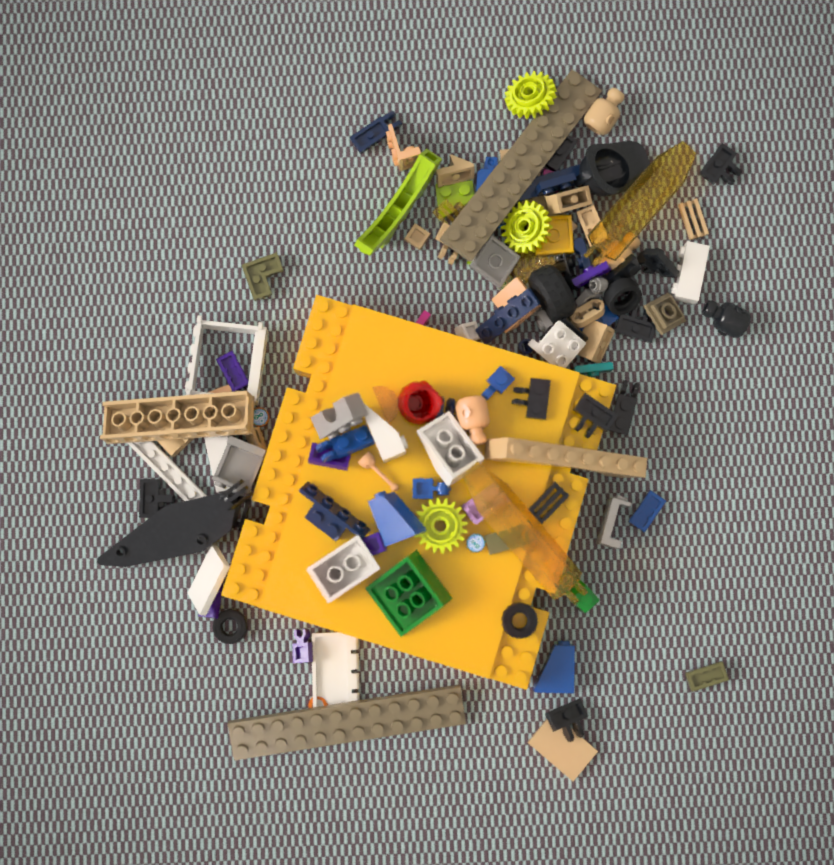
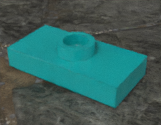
(594, 369)

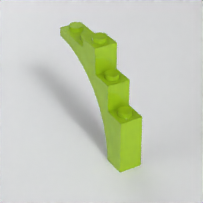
(398, 208)

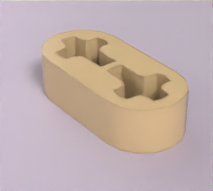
(588, 313)

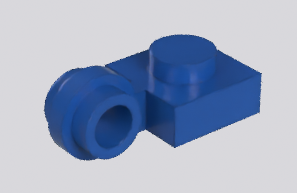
(424, 488)

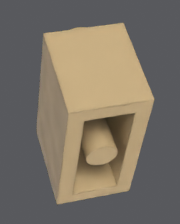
(568, 200)

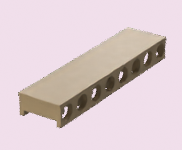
(178, 417)

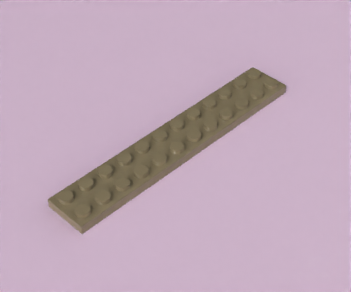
(520, 167)
(346, 722)

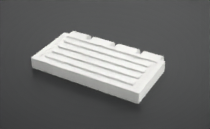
(333, 668)

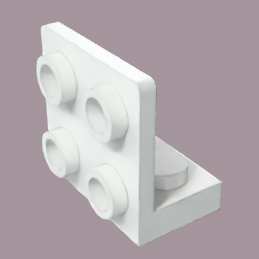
(558, 345)

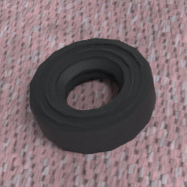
(530, 626)
(241, 629)

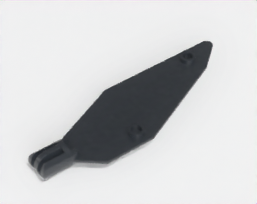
(178, 530)

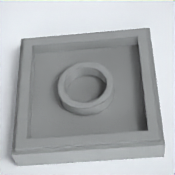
(495, 261)

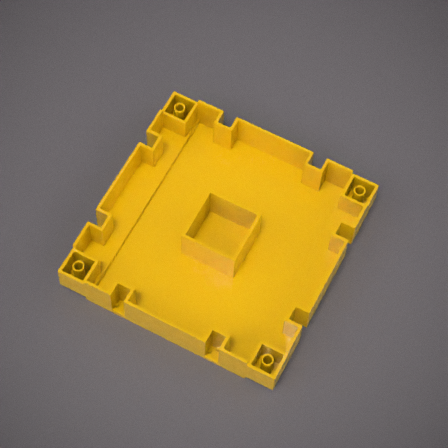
(348, 353)

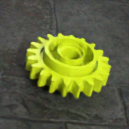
(530, 95)
(535, 234)
(453, 525)

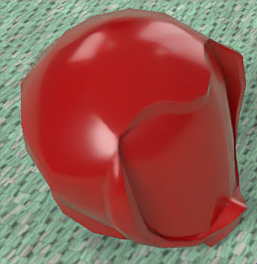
(419, 402)

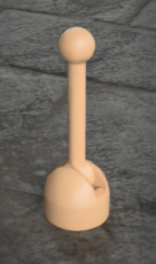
(368, 461)

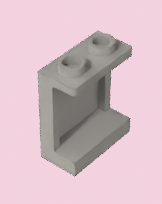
(239, 462)
(608, 520)

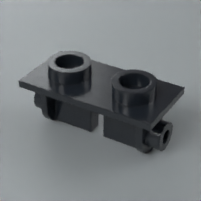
(566, 266)

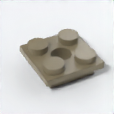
(662, 321)

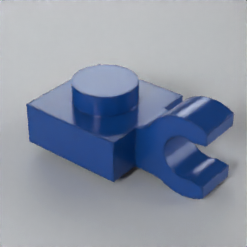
(498, 381)

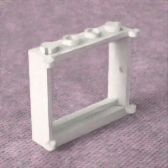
(257, 360)

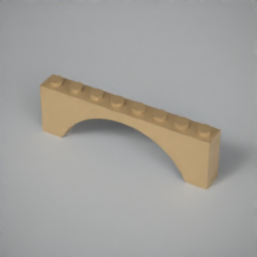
(565, 456)

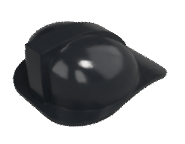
(612, 167)

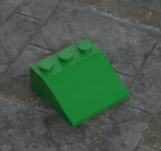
(409, 593)

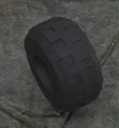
(552, 292)

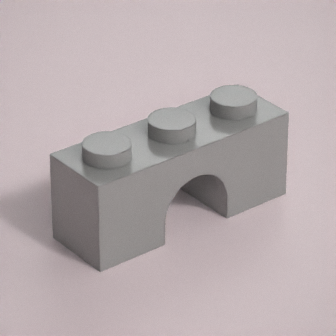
(346, 412)

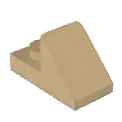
(458, 171)

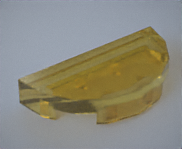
(387, 401)

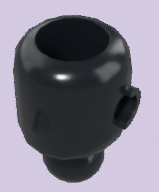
(727, 318)

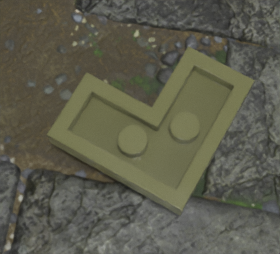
(256, 274)

